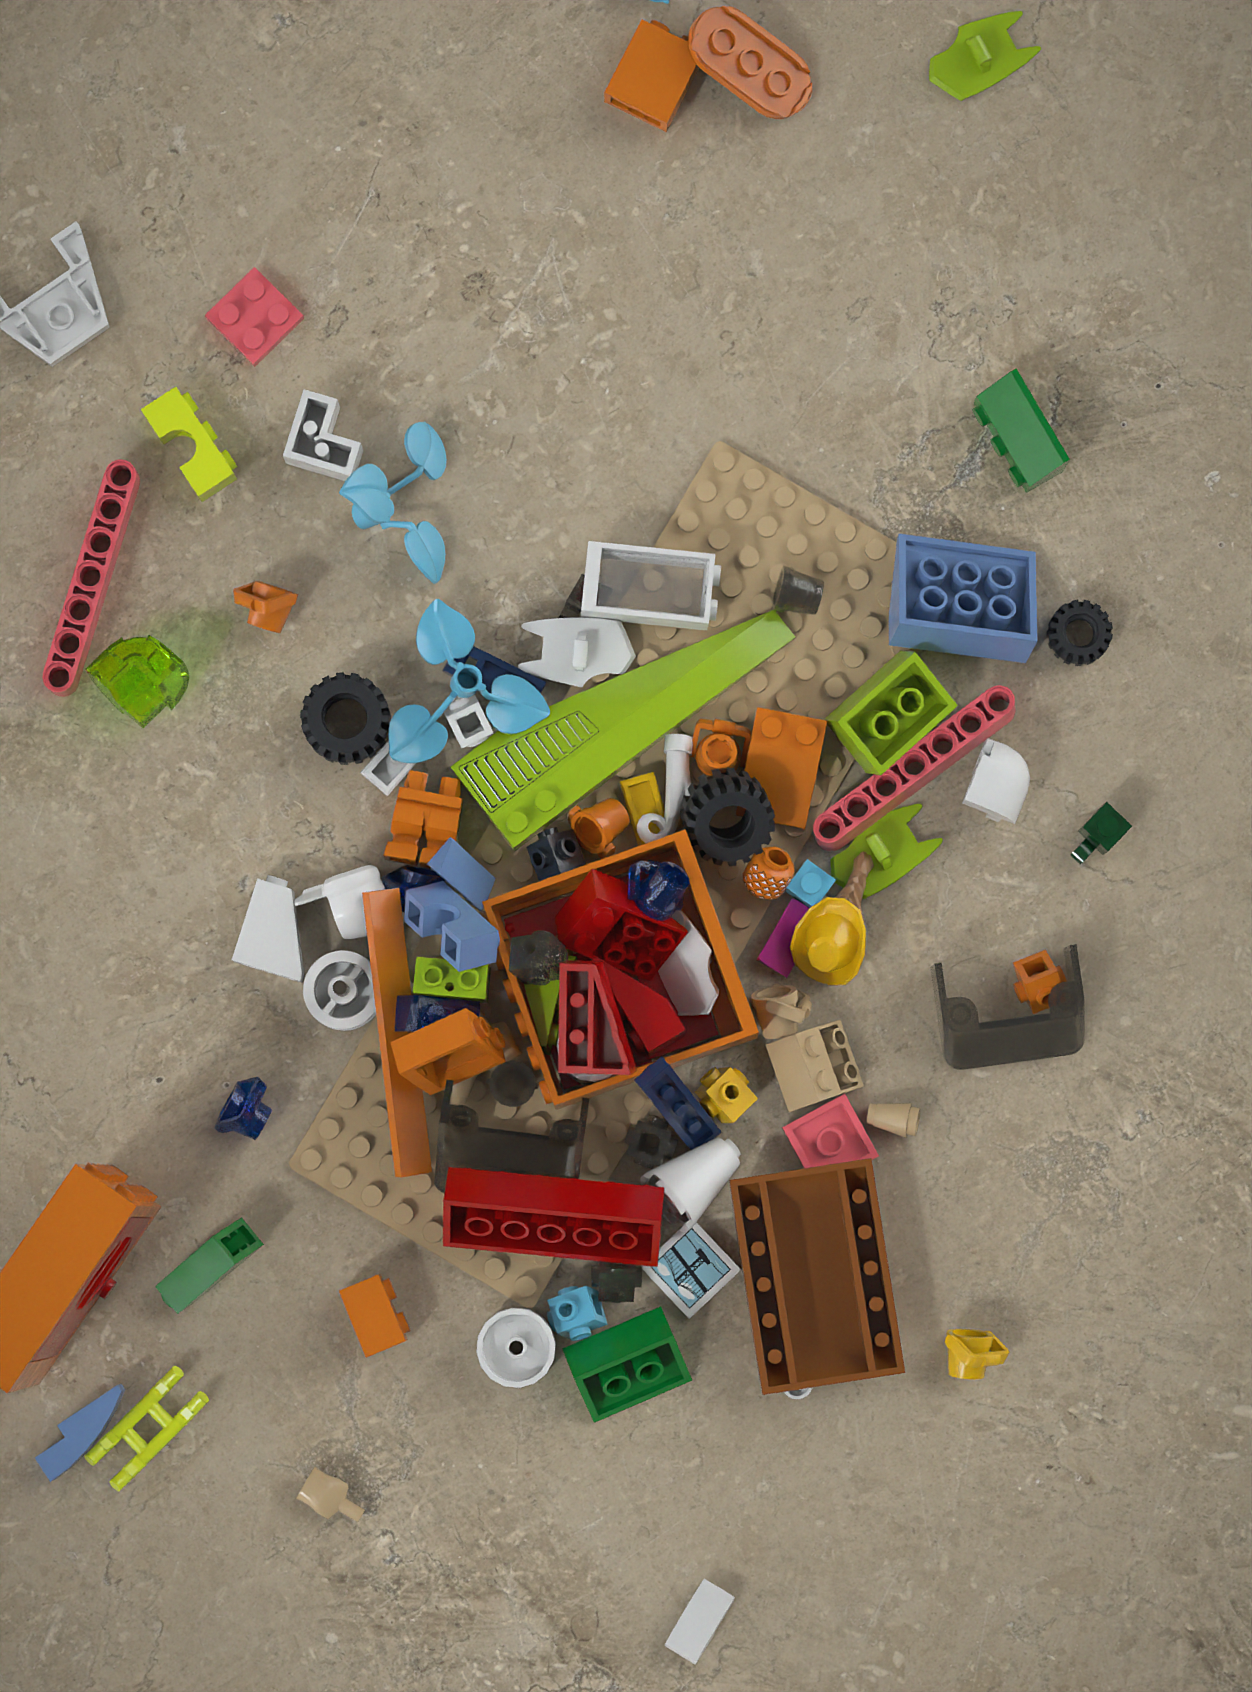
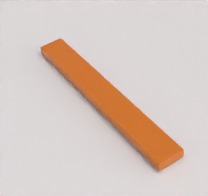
(390, 980)

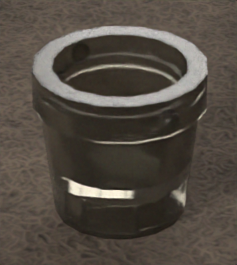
(797, 592)
(512, 1083)

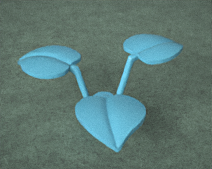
(372, 502)
(448, 636)

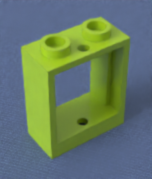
(436, 976)

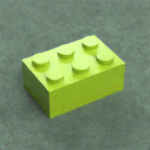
(890, 712)

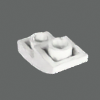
(699, 1621)

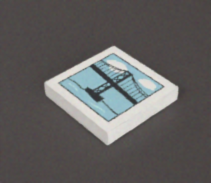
(691, 1269)

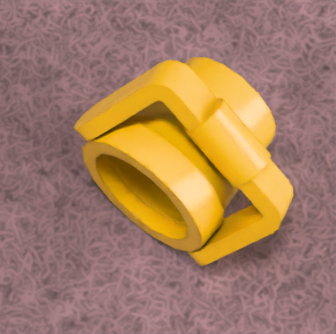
(970, 1352)

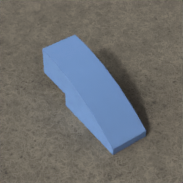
(80, 1433)

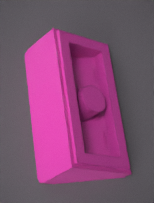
(777, 950)

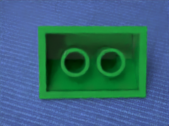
(1020, 432)
(627, 1364)

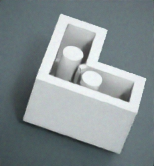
(312, 441)

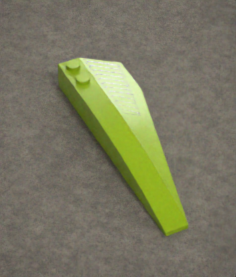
(590, 737)

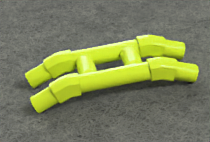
(124, 1428)

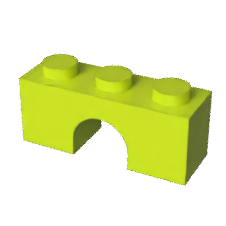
(174, 417)

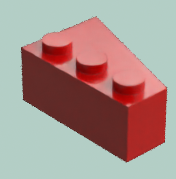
(590, 1023)

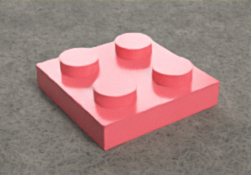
(254, 316)
(830, 1135)

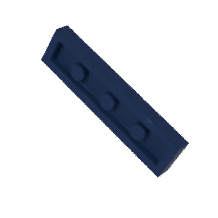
(677, 1104)

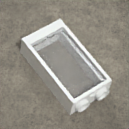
(650, 585)

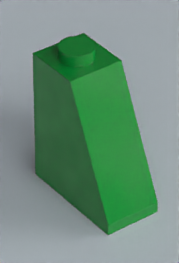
(208, 1265)

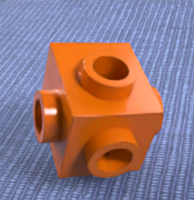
(1036, 979)

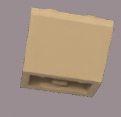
(814, 1065)

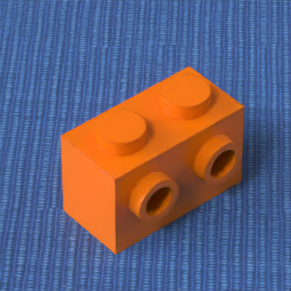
(374, 1314)

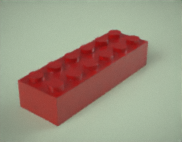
(552, 1216)

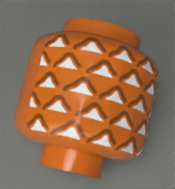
(769, 873)

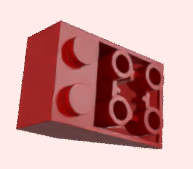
(609, 926)
(648, 1014)

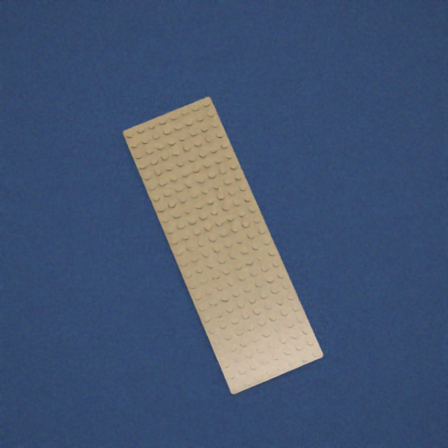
(754, 529)

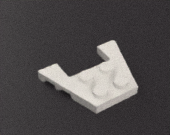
(62, 312)

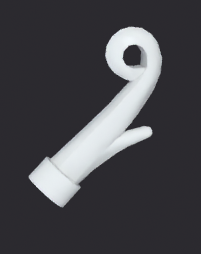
(677, 751)

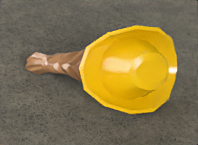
(832, 933)

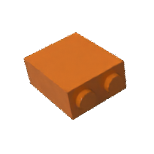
(652, 75)

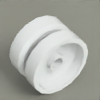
(503, 1364)

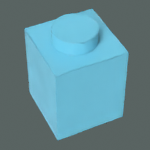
(810, 884)

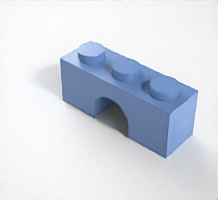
(466, 935)

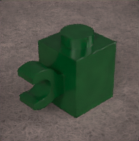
(1101, 832)

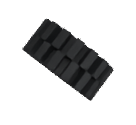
(1079, 611)

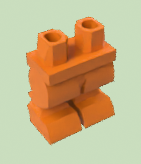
(421, 812)

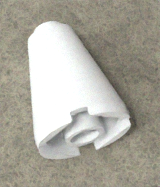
(694, 1180)

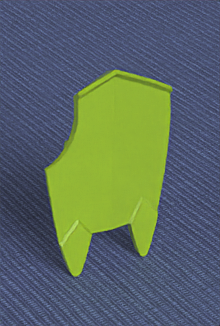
(979, 57)
(891, 848)

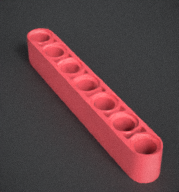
(87, 561)
(923, 753)

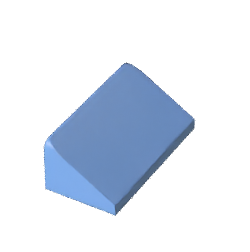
(463, 873)

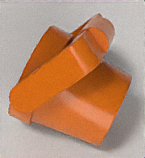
(267, 604)
(719, 748)
(599, 826)

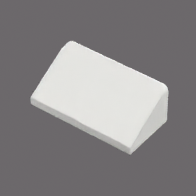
(385, 771)

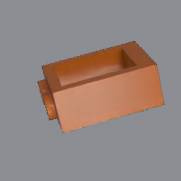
(448, 1051)

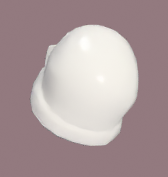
(346, 898)

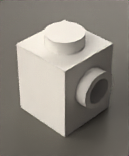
(468, 721)

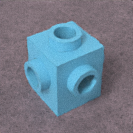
(576, 1312)

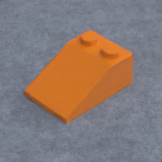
(785, 761)

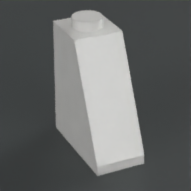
(271, 931)

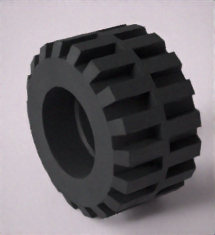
(336, 689)
(735, 841)

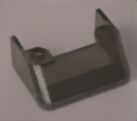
(1012, 1040)
(489, 1149)

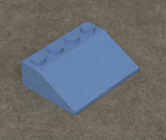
(963, 599)

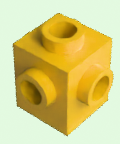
(725, 1094)

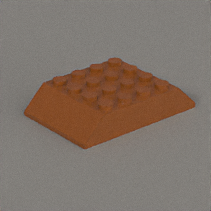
(816, 1276)

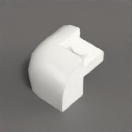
(998, 782)

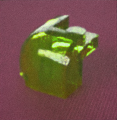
(140, 677)

